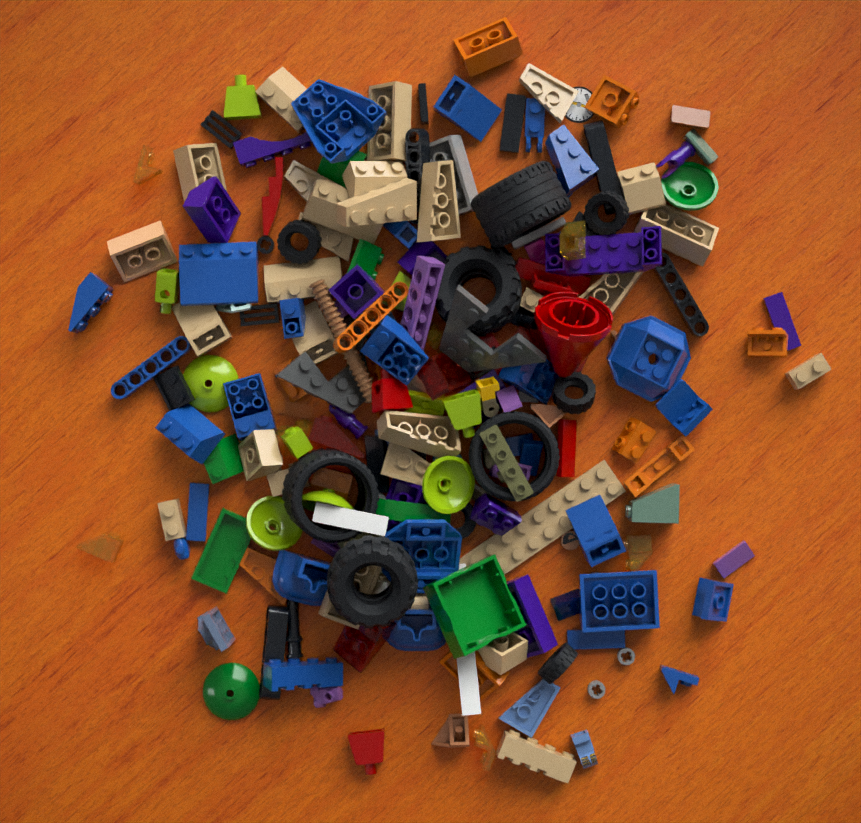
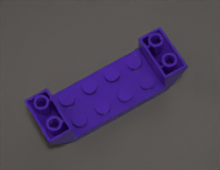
(608, 254)

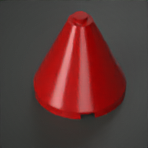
(571, 328)

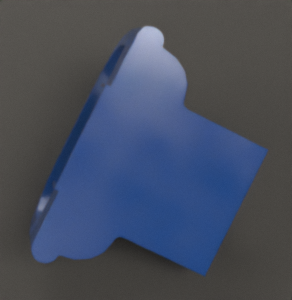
(298, 579)
(417, 631)

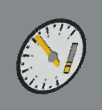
(577, 112)

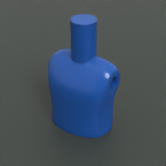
(181, 548)

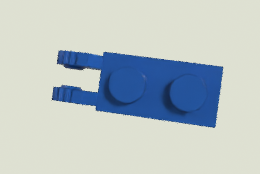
(534, 123)

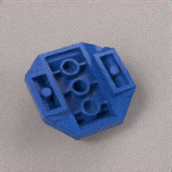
(631, 352)
(440, 547)

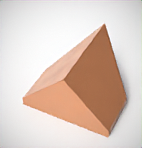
(547, 413)
(453, 732)

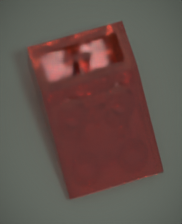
(361, 644)

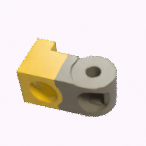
(487, 389)

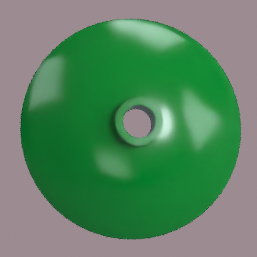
(690, 179)
(235, 678)

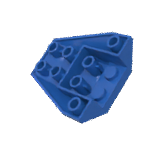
(337, 119)

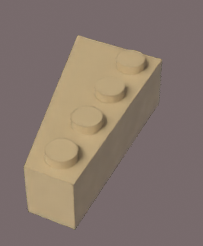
(438, 203)
(385, 205)
(612, 289)
(420, 432)
(536, 756)

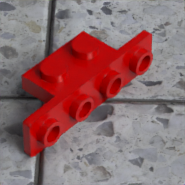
(550, 282)

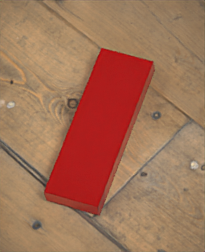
(567, 447)

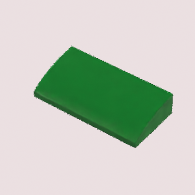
(222, 551)

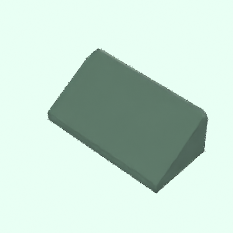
(702, 149)

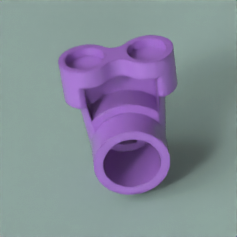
(326, 695)

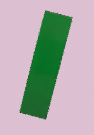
(408, 510)

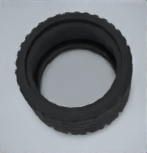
(520, 204)
(551, 454)
(303, 469)

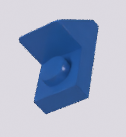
(673, 675)

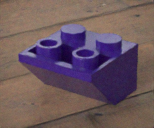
(494, 515)

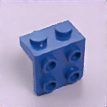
(683, 407)

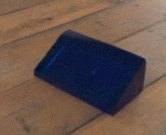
(566, 604)

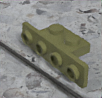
(506, 463)

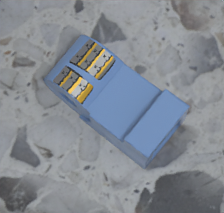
(584, 748)

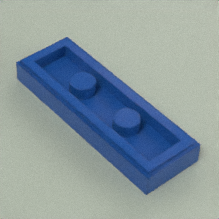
(197, 512)
(596, 640)

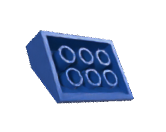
(218, 273)
(618, 601)

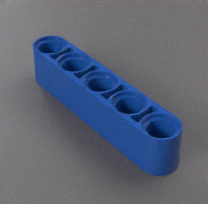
(142, 371)

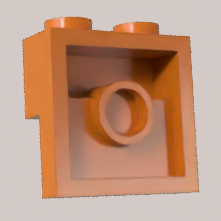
(612, 101)

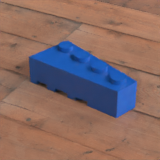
(302, 673)

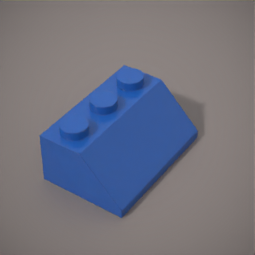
(190, 432)

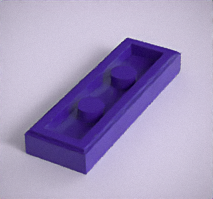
(781, 318)

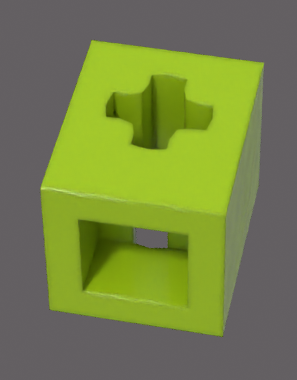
(296, 441)

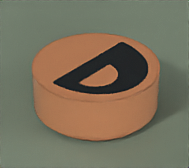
(569, 540)

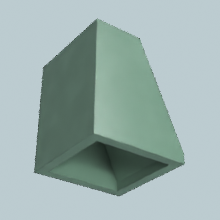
(655, 506)

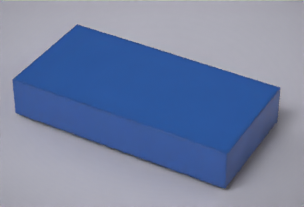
(531, 454)

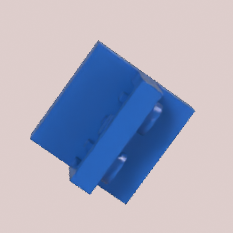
(712, 600)

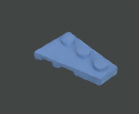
(531, 708)

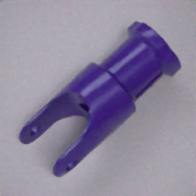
(677, 158)
(346, 421)

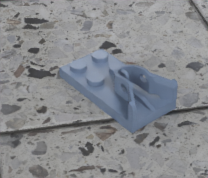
(215, 630)

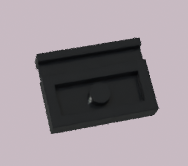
(174, 388)

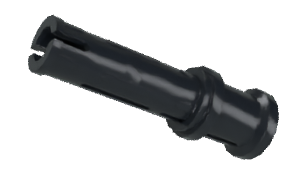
(293, 638)

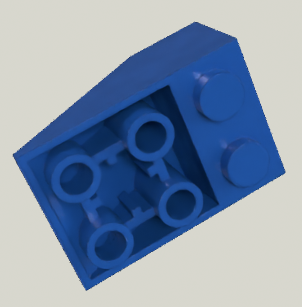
(467, 108)
(88, 299)
(395, 350)
(532, 379)
(249, 405)
(595, 531)

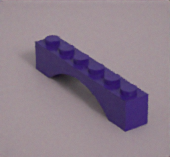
(253, 150)

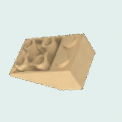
(202, 327)
(317, 336)

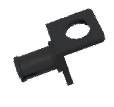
(525, 319)

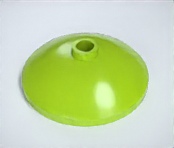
(214, 369)
(456, 487)
(326, 496)
(271, 512)

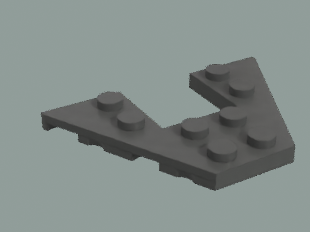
(471, 351)
(339, 390)

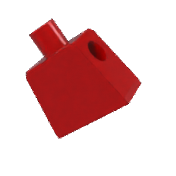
(390, 394)
(367, 748)

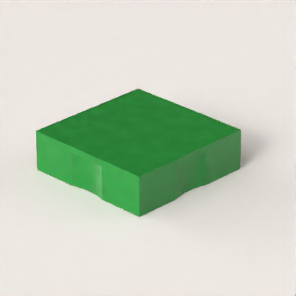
(474, 606)

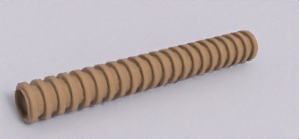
(337, 327)

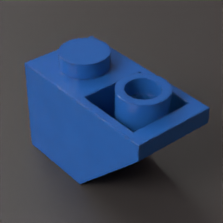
(403, 232)
(293, 317)

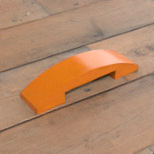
(658, 465)

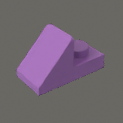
(509, 399)

